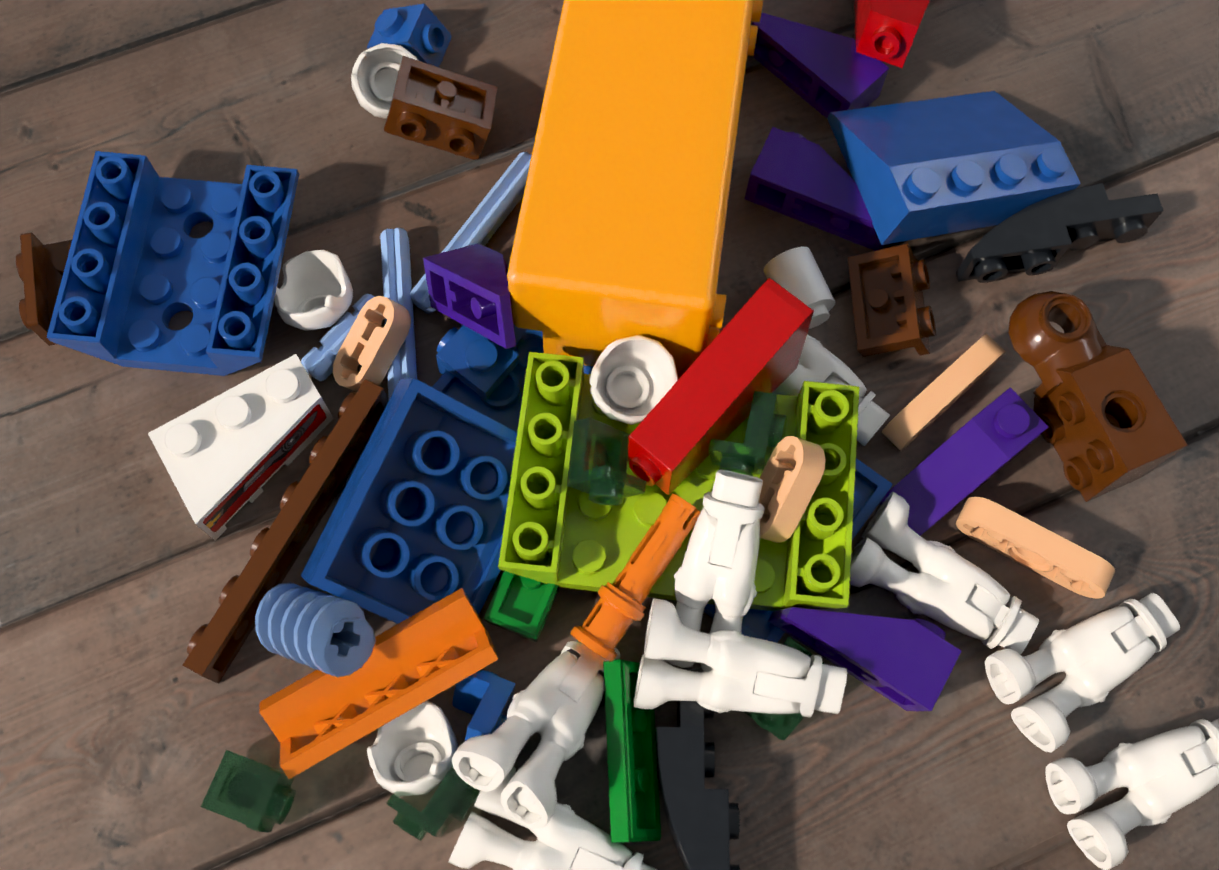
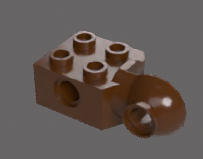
(1091, 396)

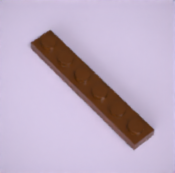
(279, 546)

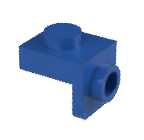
(415, 30)
(475, 360)
(486, 698)

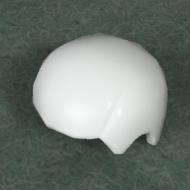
(376, 75)
(313, 290)
(632, 378)
(413, 751)

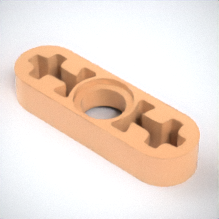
(943, 392)
(1035, 547)

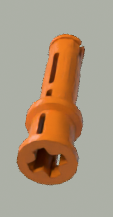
(623, 600)

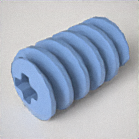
(314, 629)

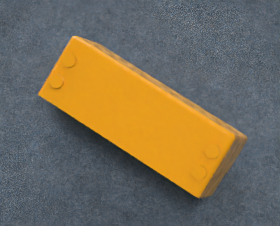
(632, 176)

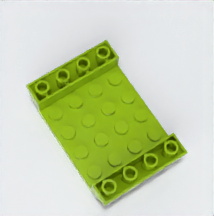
(581, 545)

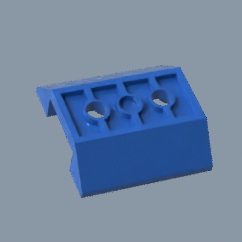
(139, 267)

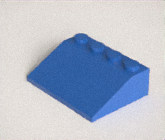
(948, 163)
(419, 508)

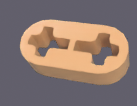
(371, 343)
(789, 486)

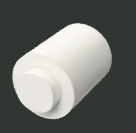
(801, 277)

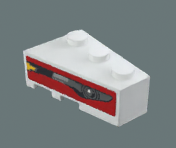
(240, 440)

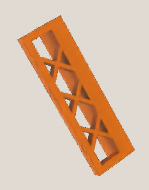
(404, 670)

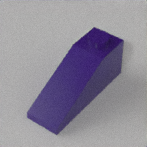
(818, 65)
(810, 187)
(473, 290)
(968, 459)
(891, 655)

